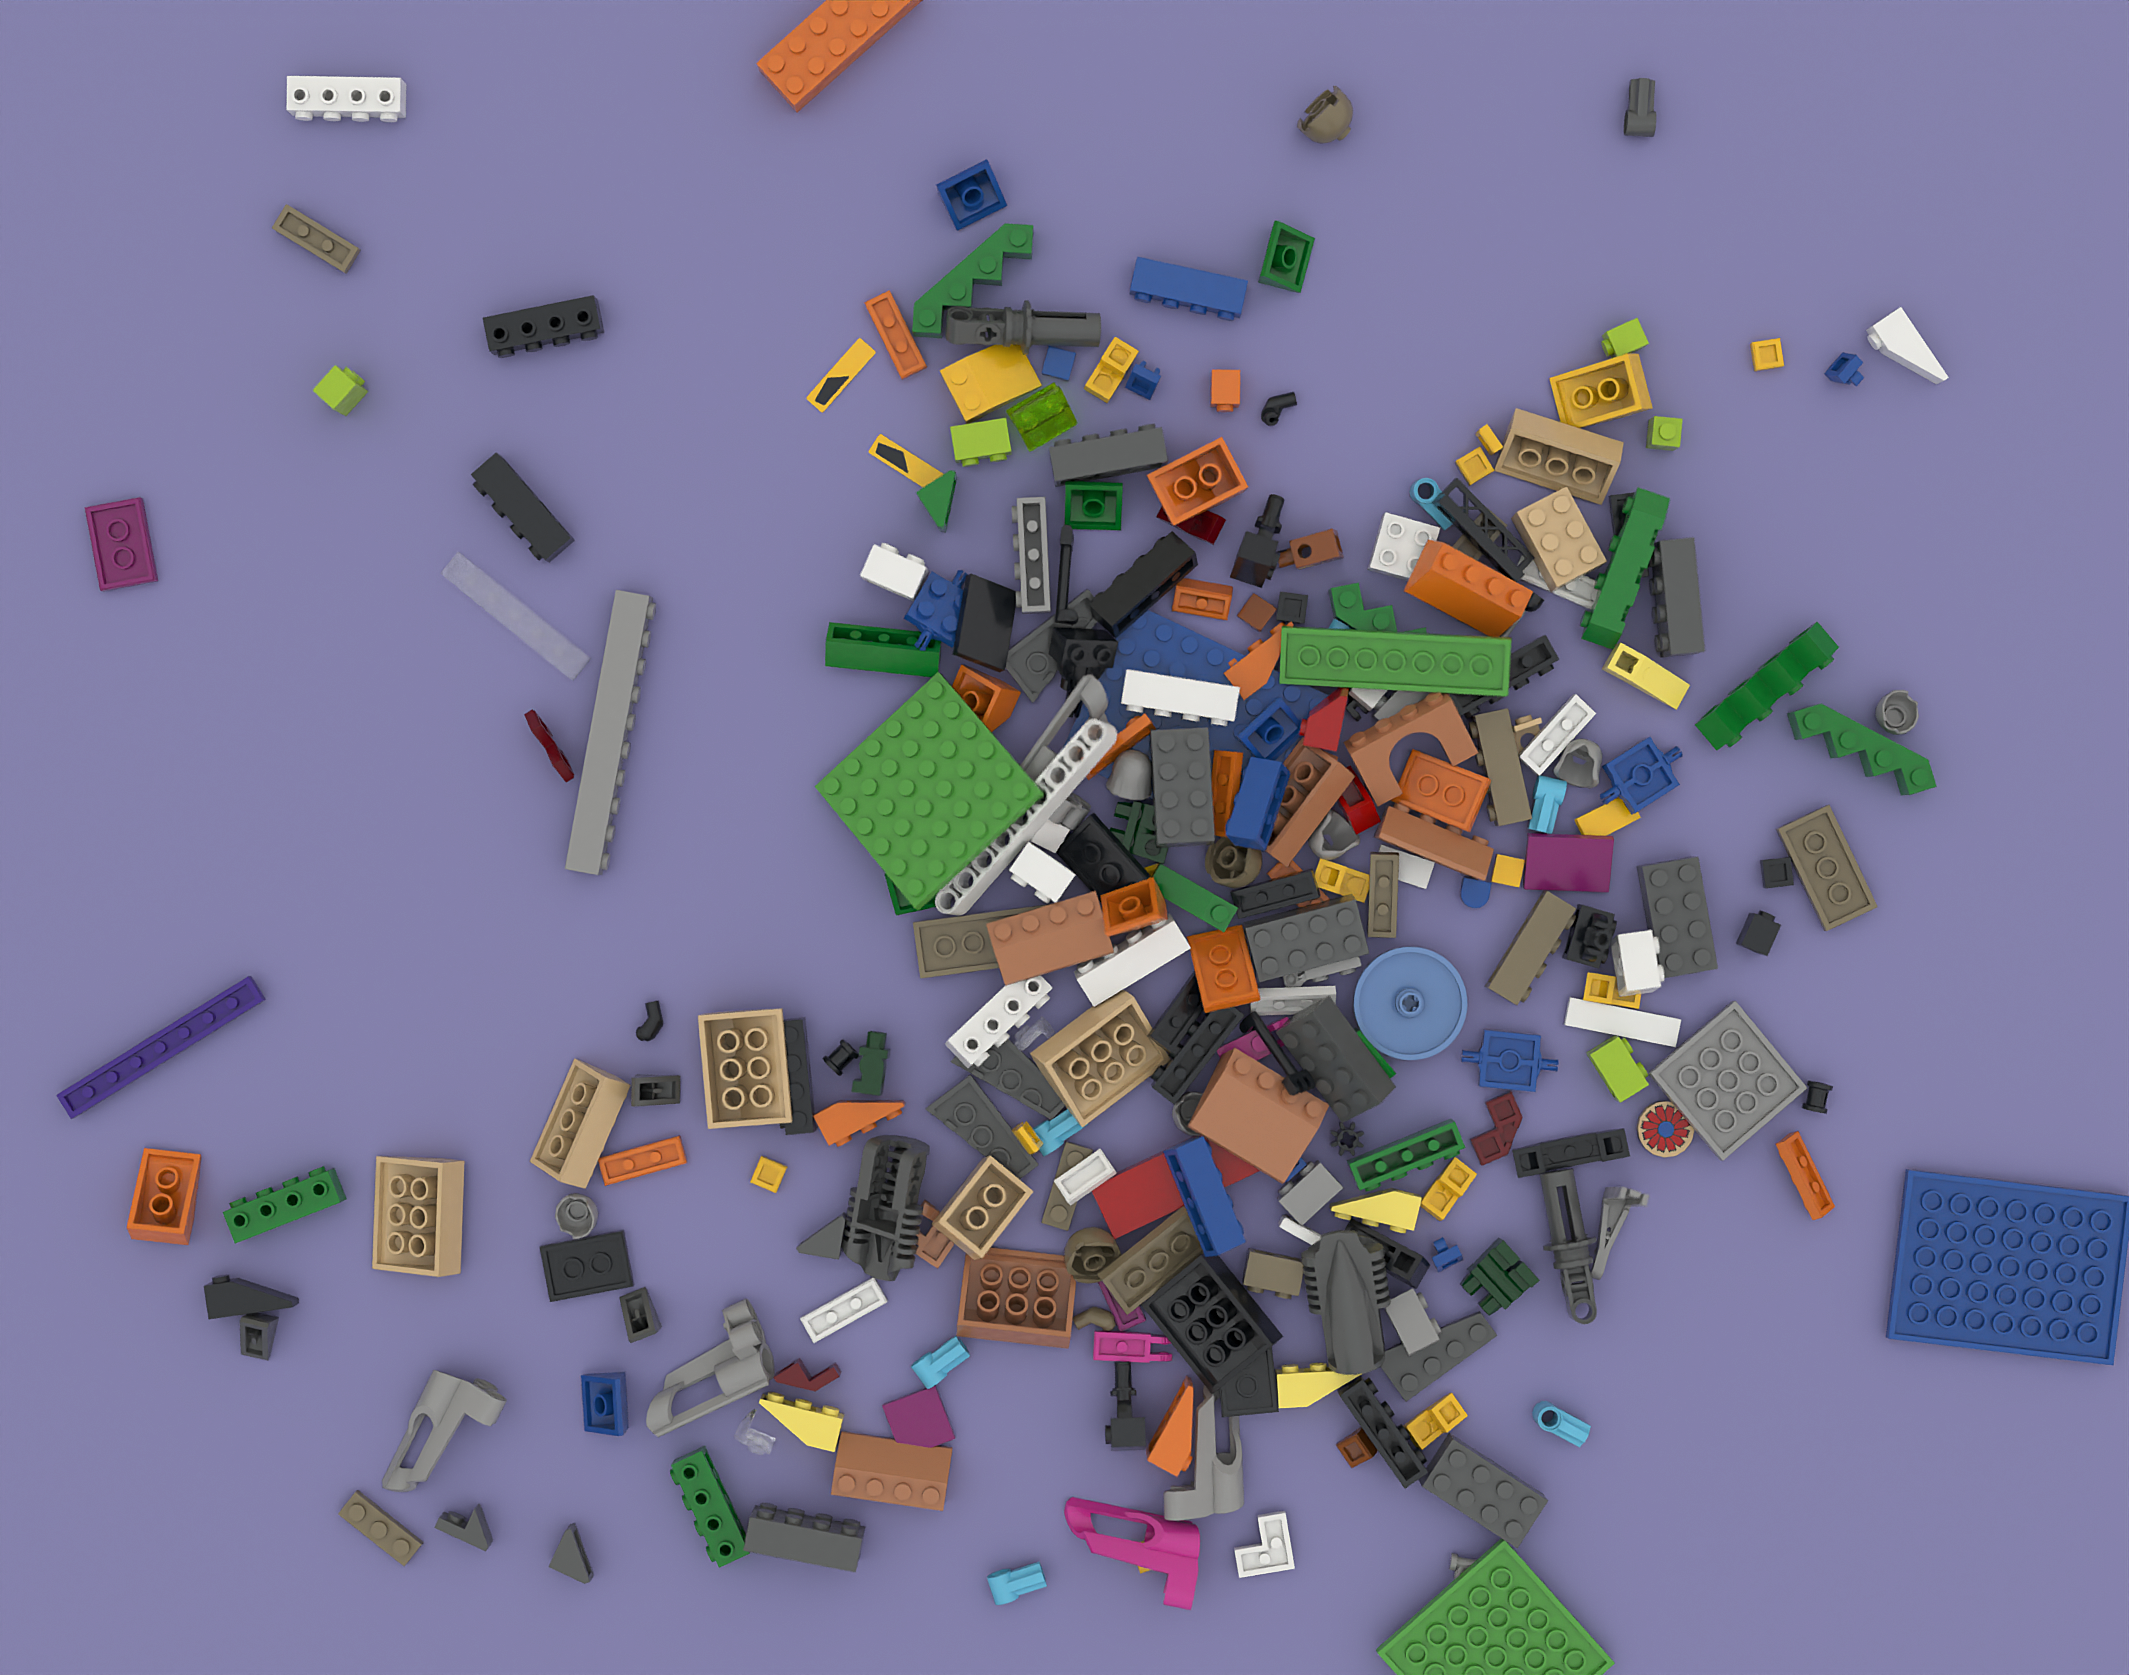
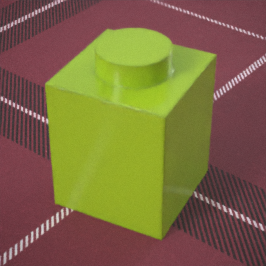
(1624, 339)
(1664, 433)

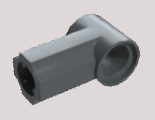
(1640, 116)

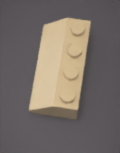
(1559, 456)
(579, 1124)

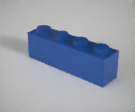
(1188, 288)
(1204, 1196)

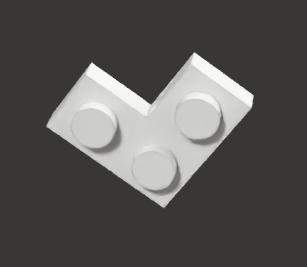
(1273, 1553)

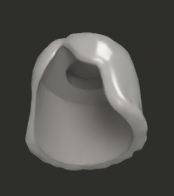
(1577, 774)
(1131, 776)
(1340, 833)

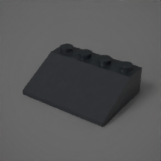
(1212, 1321)

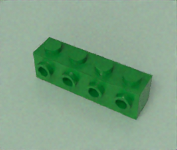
(883, 653)
(1406, 1154)
(284, 1205)
(711, 1506)

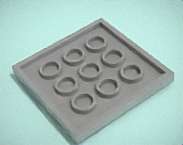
(1727, 1080)

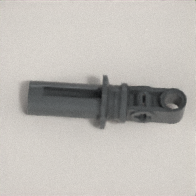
(1022, 327)
(1570, 1255)

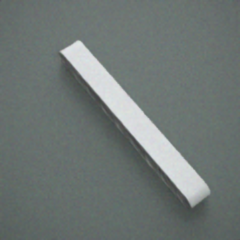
(1038, 814)

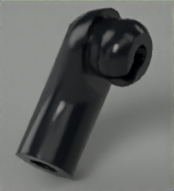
(1275, 406)
(653, 1024)

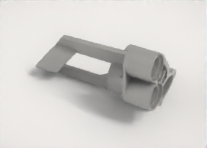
(1092, 693)
(739, 1364)
(445, 1403)
(1217, 1476)

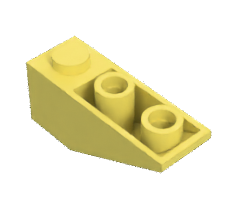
(1645, 675)
(1385, 1206)
(1307, 1385)
(810, 1424)

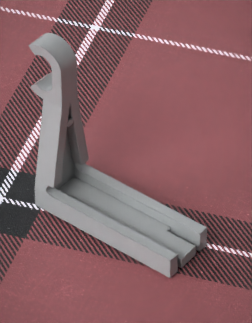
(1614, 1210)

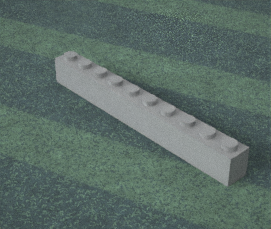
(609, 732)

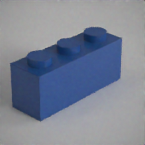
(1257, 803)

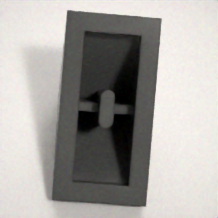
(655, 1090)
(826, 1241)
(639, 1315)
(257, 1335)
(571, 1557)

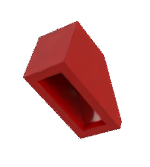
(1358, 806)

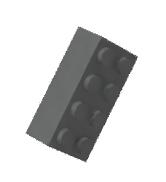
(1108, 456)
(1676, 598)
(1182, 787)
(1678, 915)
(1306, 938)
(1335, 1059)
(1483, 1490)
(804, 1537)

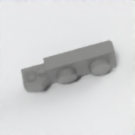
(1321, 973)

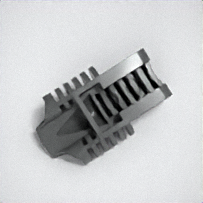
(883, 1213)
(1348, 1289)

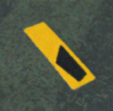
(840, 375)
(903, 461)

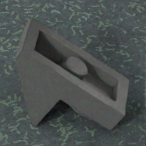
(472, 1532)

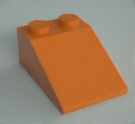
(1197, 481)
(165, 1197)
(1172, 1440)

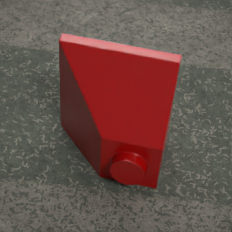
(1325, 721)

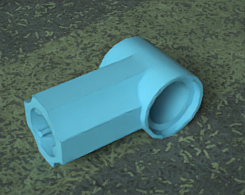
(1427, 504)
(1547, 797)
(1055, 1131)
(934, 1365)
(1562, 1423)
(1009, 1584)

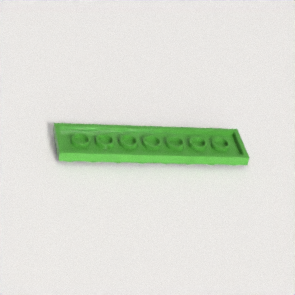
(1395, 660)

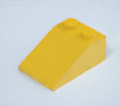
(989, 380)
(1601, 391)

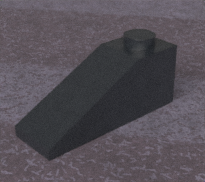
(1399, 1260)
(238, 1297)

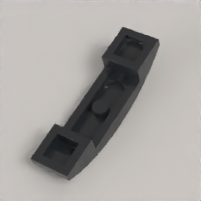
(1570, 1152)

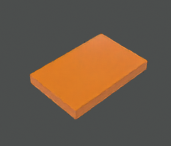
(1441, 790)
(1223, 968)

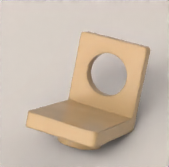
(1523, 726)

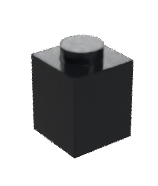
(1759, 932)

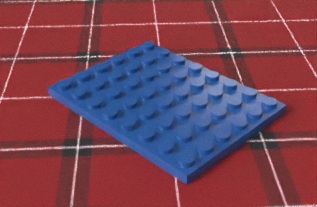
(1169, 649)
(2009, 1267)

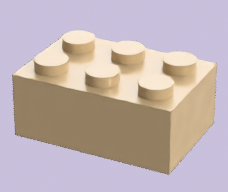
(1558, 539)
(982, 1207)

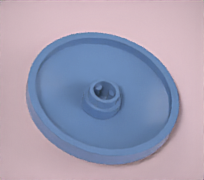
(1410, 1003)

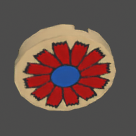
(1664, 1129)

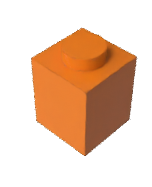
(1225, 390)

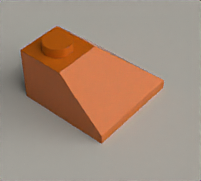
(986, 695)
(1133, 907)

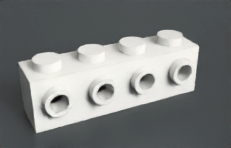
(346, 98)
(1180, 695)
(1131, 960)
(996, 1017)

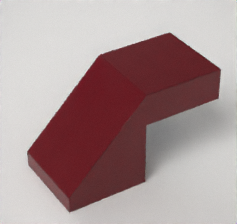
(1203, 526)
(798, 1376)

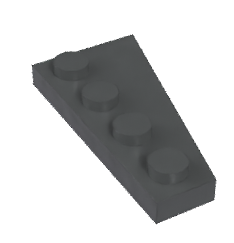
(1029, 658)
(1018, 1077)
(982, 1126)
(1456, 1343)

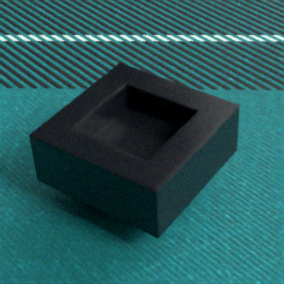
(1292, 607)
(1777, 872)

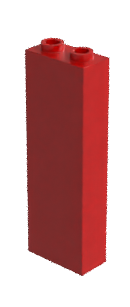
(1150, 1192)

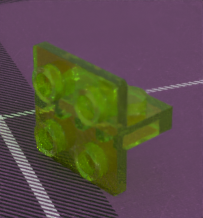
(1042, 416)

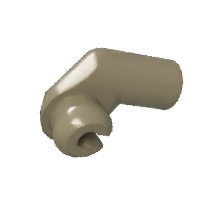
(1095, 1316)

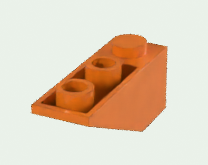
(1256, 667)
(848, 1116)

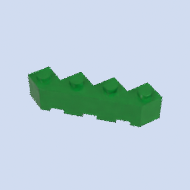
(980, 267)
(1629, 558)
(1349, 609)
(1773, 679)
(1875, 751)

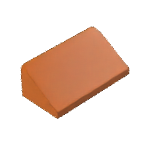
(1202, 598)

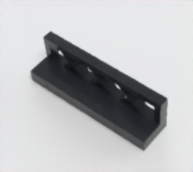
(1459, 518)

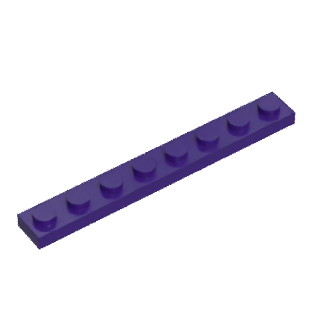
(160, 1047)

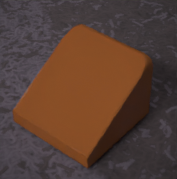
(1256, 612)
(1357, 1448)

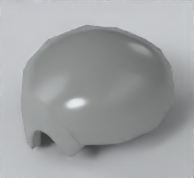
(1897, 712)
(1184, 1110)
(576, 1215)

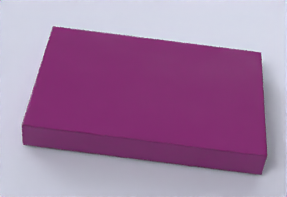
(121, 544)
(1568, 862)

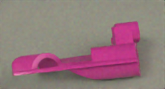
(1167, 1546)

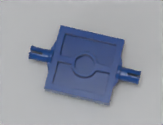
(937, 609)
(1640, 775)
(1509, 1060)

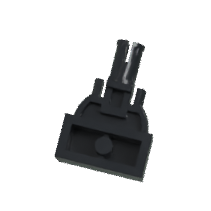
(1257, 552)
(1081, 654)
(1590, 936)
(1125, 1431)

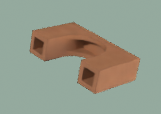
(1372, 747)

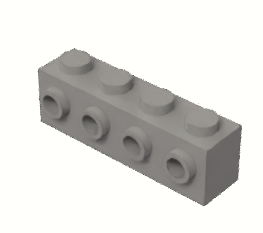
(1033, 555)

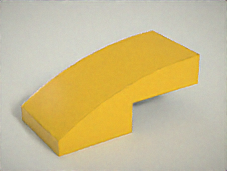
(1111, 369)
(1606, 819)
(1342, 880)
(1604, 990)
(1027, 1137)
(1447, 1188)
(1435, 1420)

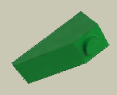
(1194, 898)

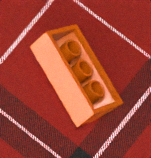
(1467, 589)

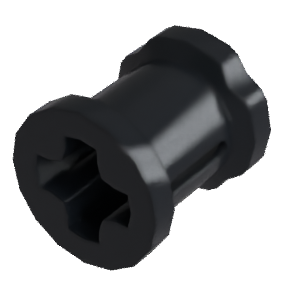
(841, 1057)
(1817, 1097)

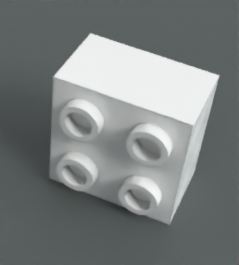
(1399, 545)
(895, 572)
(1041, 872)
(1636, 963)

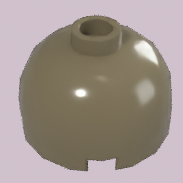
(1328, 117)
(1232, 864)
(1090, 1253)

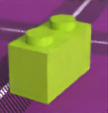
(341, 389)
(981, 441)
(1618, 1068)

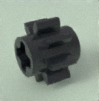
(1339, 1136)

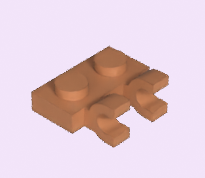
(934, 1245)

